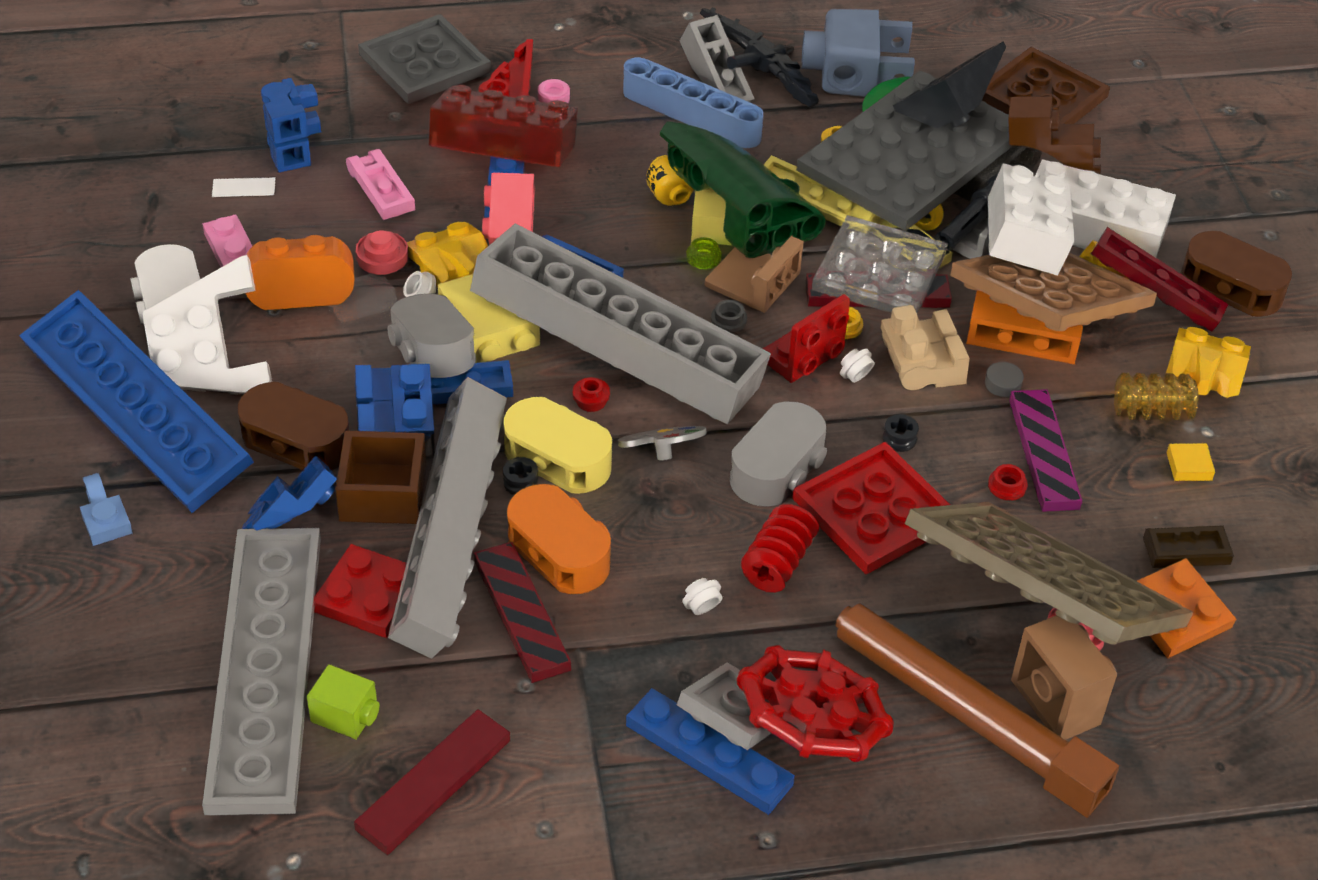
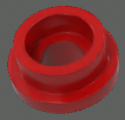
(591, 394)
(1008, 482)

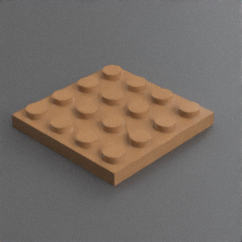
(1073, 298)

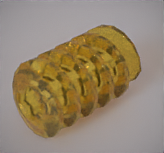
(1156, 393)

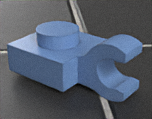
(104, 516)

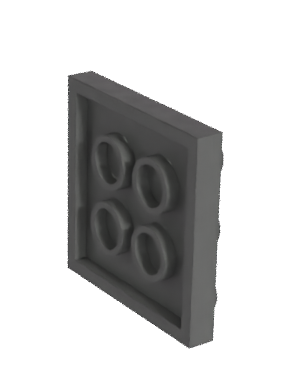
(424, 58)

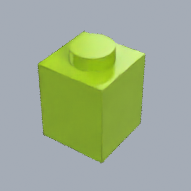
(343, 702)

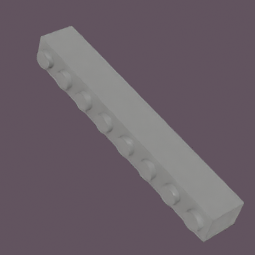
(449, 520)

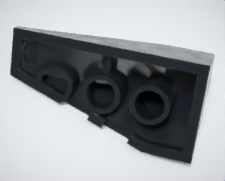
(954, 93)

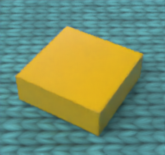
(1190, 462)

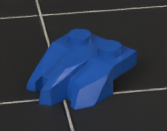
(284, 501)

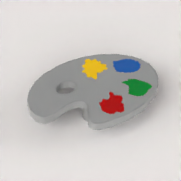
(663, 439)

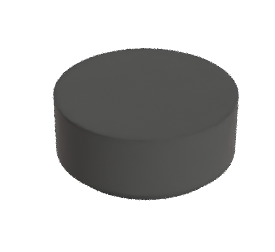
(1003, 378)

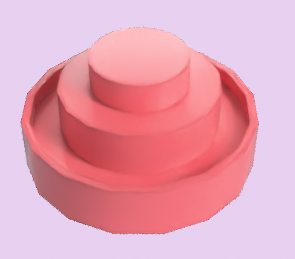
(382, 252)

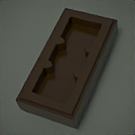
(1198, 544)

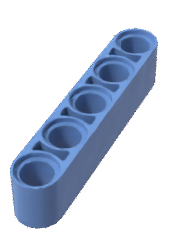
(692, 102)

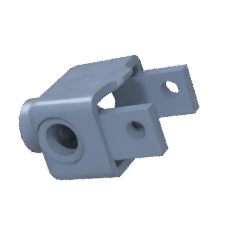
(851, 51)

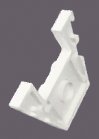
(188, 334)

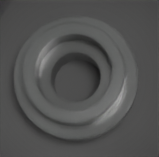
(729, 316)

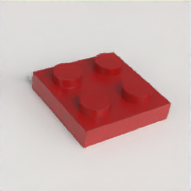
(362, 590)

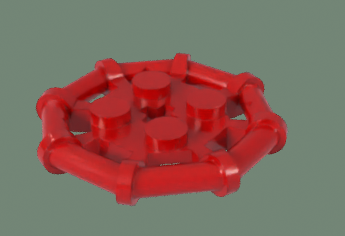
(800, 693)

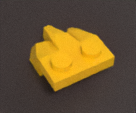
(448, 252)
(1210, 361)

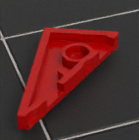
(513, 77)

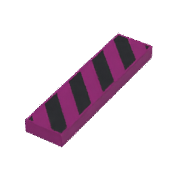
(1045, 450)

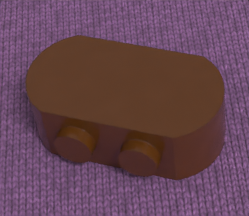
(1237, 272)
(292, 425)

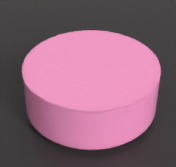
(553, 90)

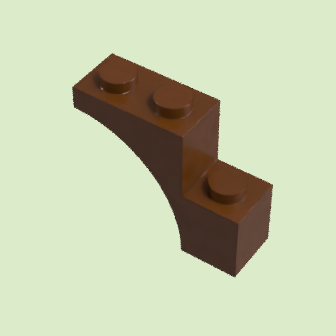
(1037, 126)

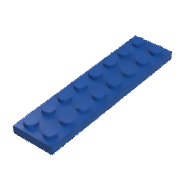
(137, 401)

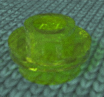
(703, 253)

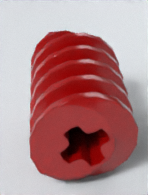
(779, 547)

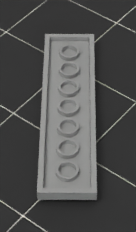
(263, 674)

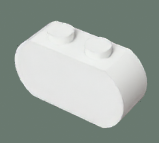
(162, 274)

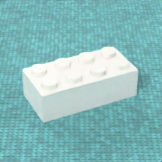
(1104, 202)

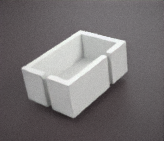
(1030, 219)

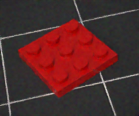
(867, 505)

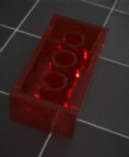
(503, 126)

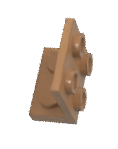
(759, 279)

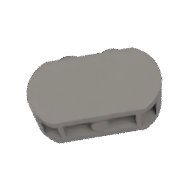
(432, 333)
(778, 453)

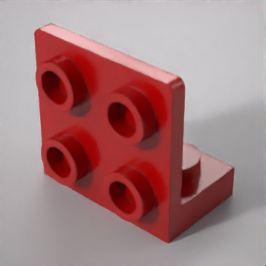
(811, 341)

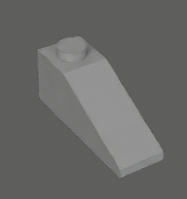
(707, 54)

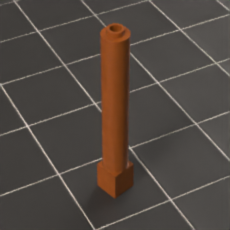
(1070, 769)

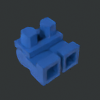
(288, 123)
(403, 386)

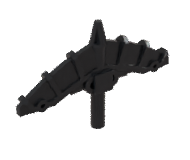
(766, 57)

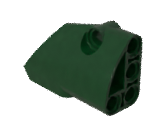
(759, 205)

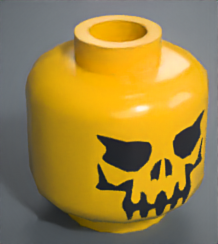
(666, 184)

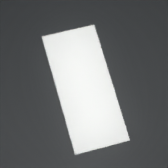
(243, 187)

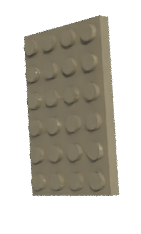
(1049, 571)

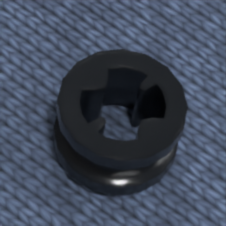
(901, 423)
(517, 466)

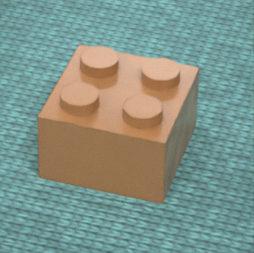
(1063, 676)

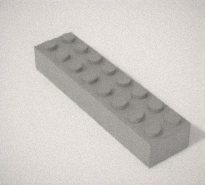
(620, 322)

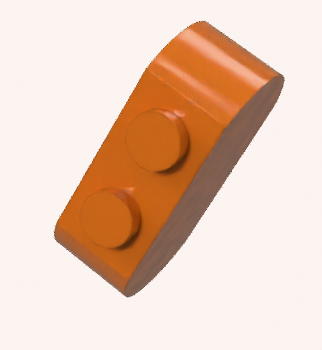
(301, 272)
(559, 538)

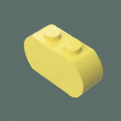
(560, 442)

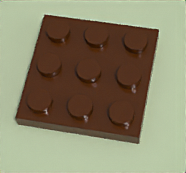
(1042, 75)

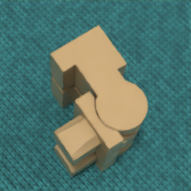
(925, 349)

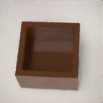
(381, 477)

